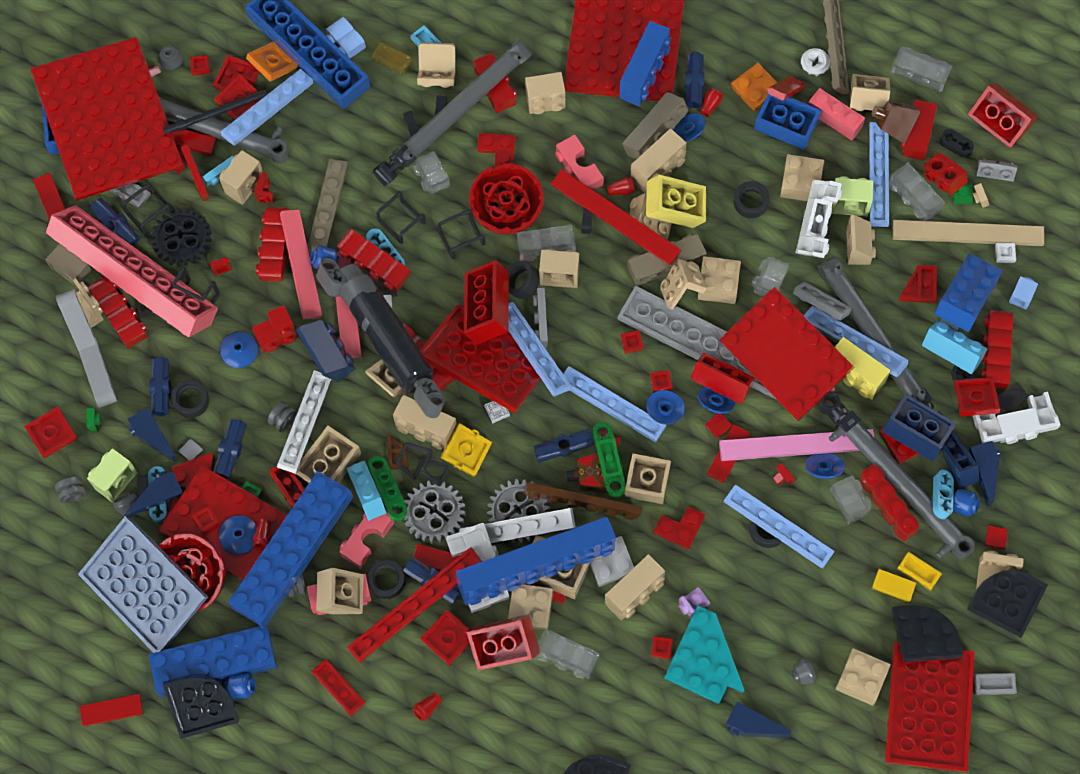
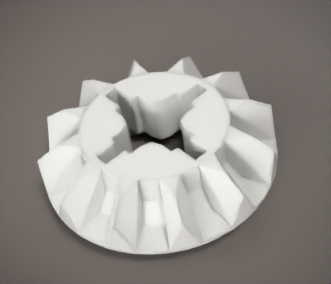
(812, 55)

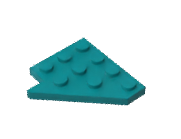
(704, 659)

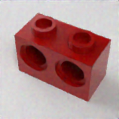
(945, 173)

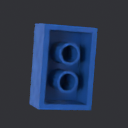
(788, 120)

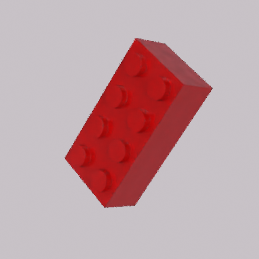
(486, 302)

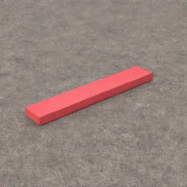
(301, 264)
(347, 323)

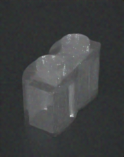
(431, 172)
(772, 274)

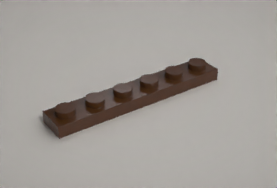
(575, 500)

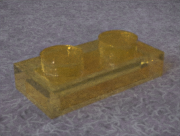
(391, 58)

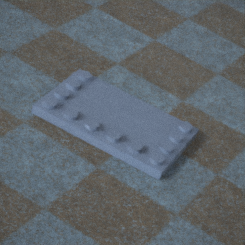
(142, 585)

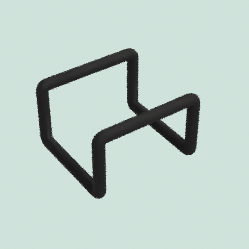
(421, 218)
(141, 226)
(451, 250)
(212, 284)
(425, 460)

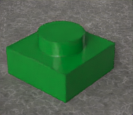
(963, 195)
(93, 419)

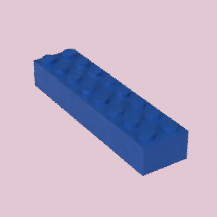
(309, 49)
(290, 549)
(536, 561)

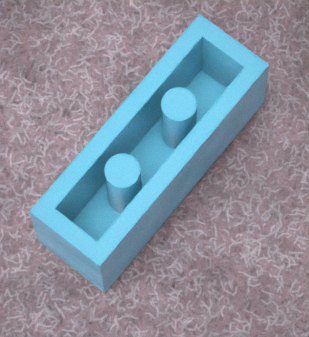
(954, 347)
(366, 490)

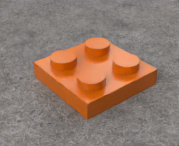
(271, 61)
(753, 86)

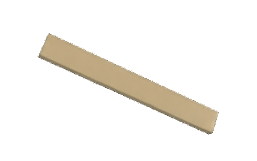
(967, 232)

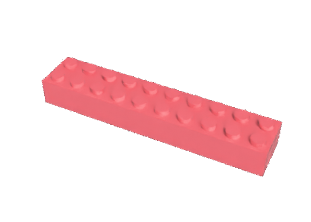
(130, 270)

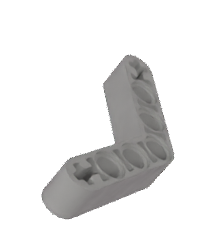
(87, 347)

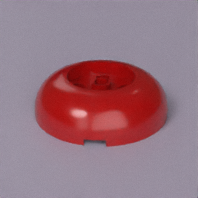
(517, 182)
(201, 553)

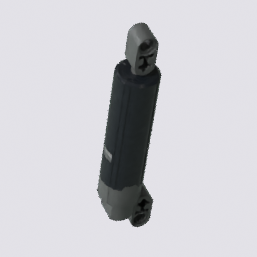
(384, 332)

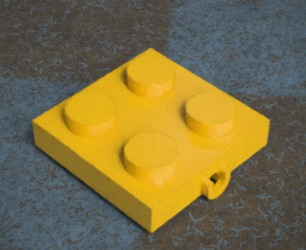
(466, 449)

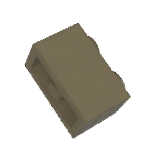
(68, 264)

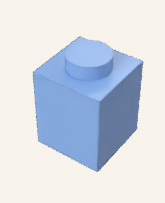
(1023, 292)

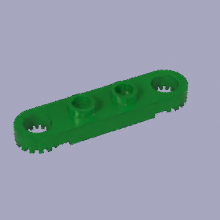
(609, 459)
(387, 488)

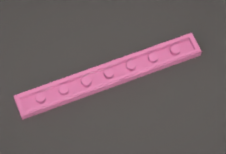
(784, 446)

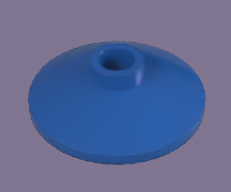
(690, 127)
(243, 356)
(665, 400)
(715, 401)
(825, 465)
(234, 544)

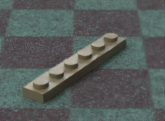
(836, 46)
(328, 204)

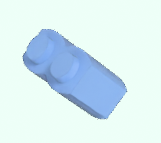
(345, 37)

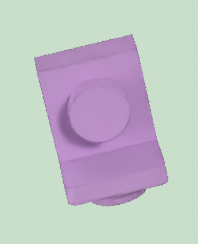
(689, 603)

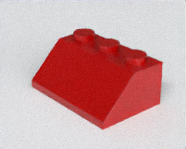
(1002, 115)

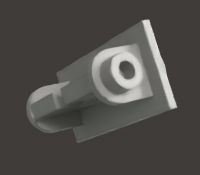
(999, 171)

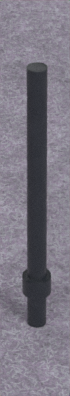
(183, 124)

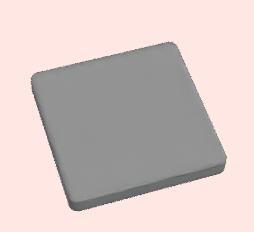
(190, 450)

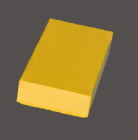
(919, 571)
(894, 585)

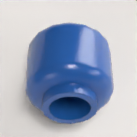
(322, 252)
(965, 502)
(241, 685)

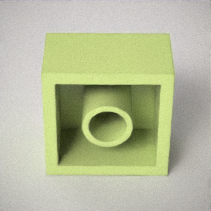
(855, 197)
(112, 475)

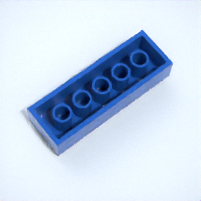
(217, 657)

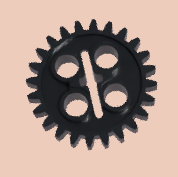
(179, 222)

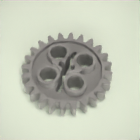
(509, 496)
(445, 497)

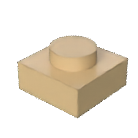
(980, 196)

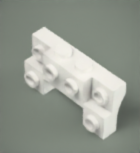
(816, 218)
(1019, 424)
(477, 539)

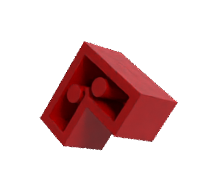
(275, 331)

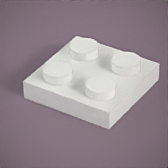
(613, 566)

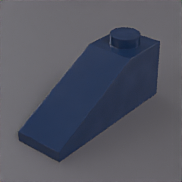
(148, 432)
(987, 459)
(960, 461)
(161, 490)
(749, 723)

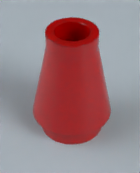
(711, 101)
(622, 187)
(262, 534)
(426, 707)

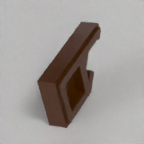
(394, 450)

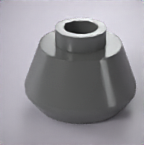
(170, 58)
(124, 502)
(803, 672)

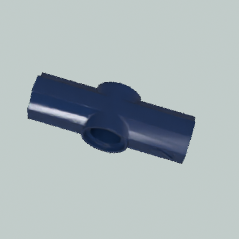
(694, 80)
(114, 221)
(160, 387)
(575, 441)
(230, 448)
(423, 574)

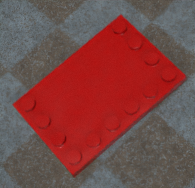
(786, 354)
(491, 368)
(226, 502)
(930, 712)

